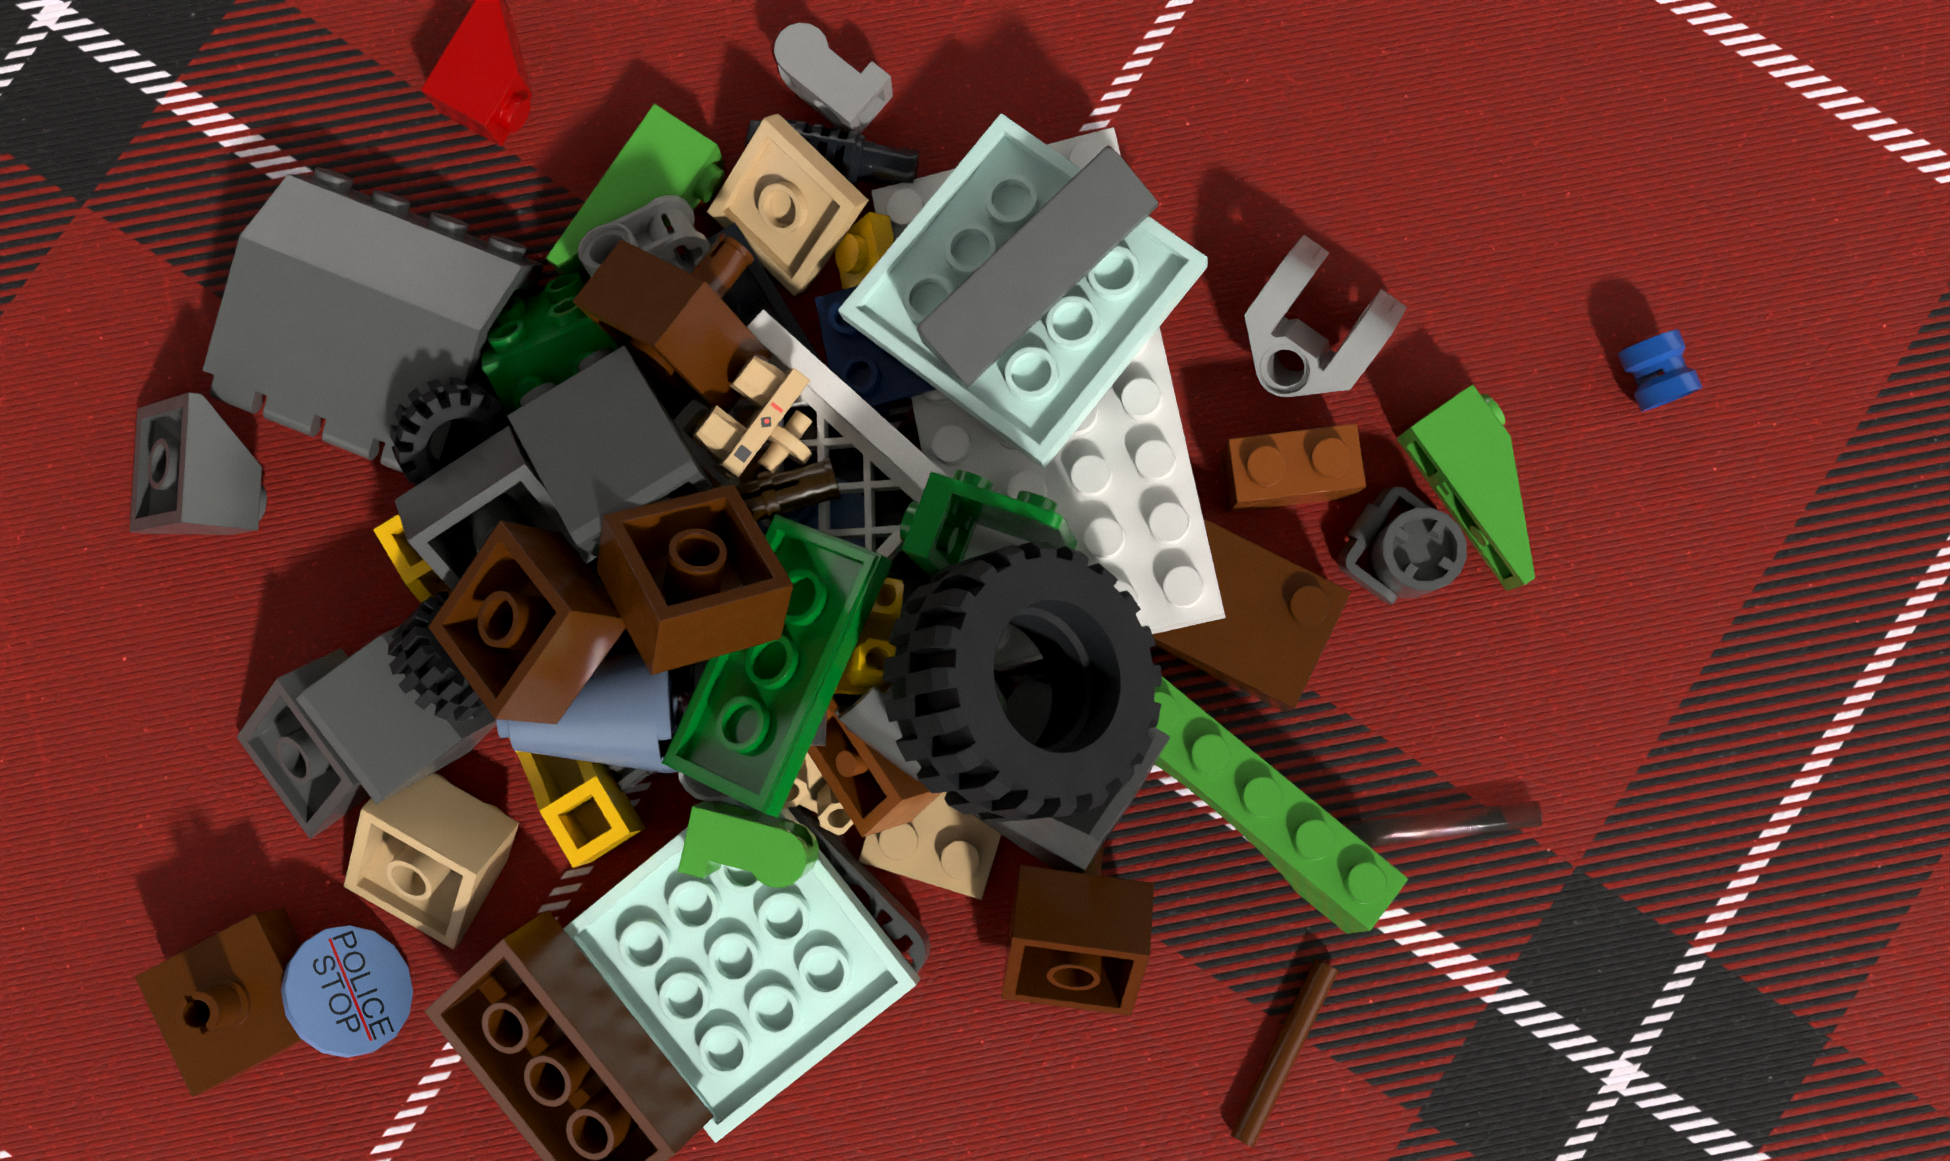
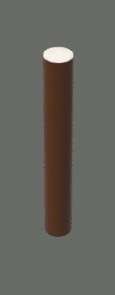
(1284, 1053)

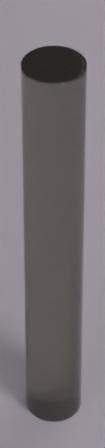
(1448, 823)

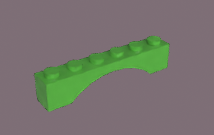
(1290, 829)

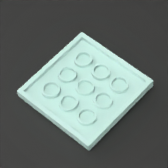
(1076, 350)
(741, 975)

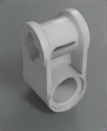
(647, 231)

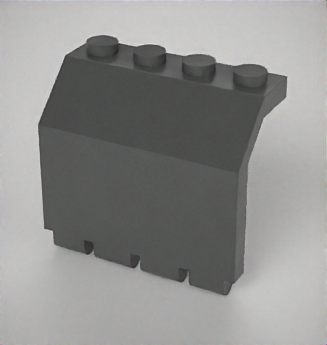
(352, 307)

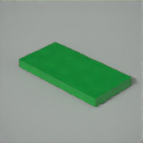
(765, 702)

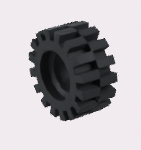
(430, 411)
(429, 666)

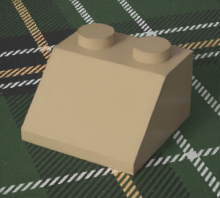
(430, 856)

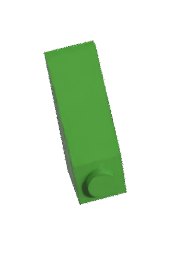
(655, 162)
(1474, 473)

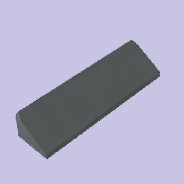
(1037, 266)

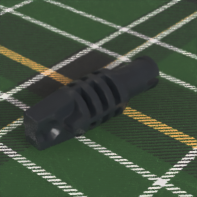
(854, 155)

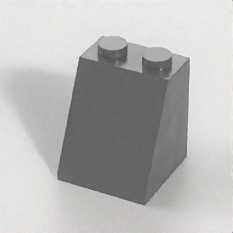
(605, 444)
(1071, 840)

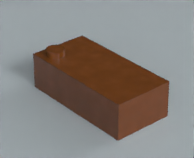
(1272, 623)
(566, 1053)

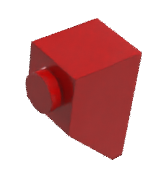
(483, 74)

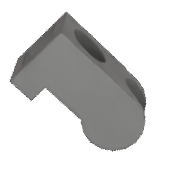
(828, 81)

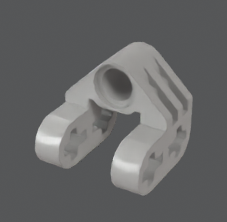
(1323, 368)

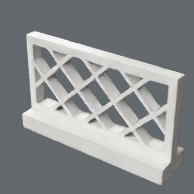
(851, 417)

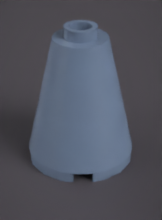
(615, 720)

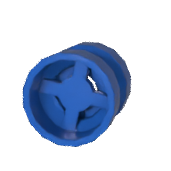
(1652, 357)

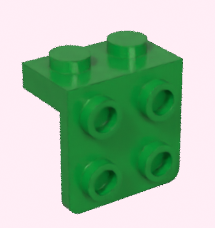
(540, 340)
(944, 520)

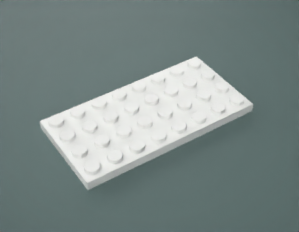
(1116, 480)

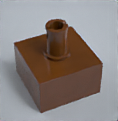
(676, 318)
(693, 578)
(528, 624)
(1078, 939)
(225, 1000)

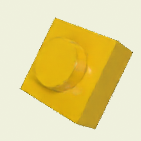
(863, 247)

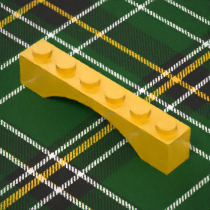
(572, 795)

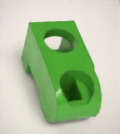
(747, 839)

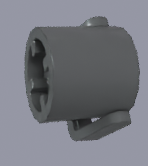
(1408, 554)

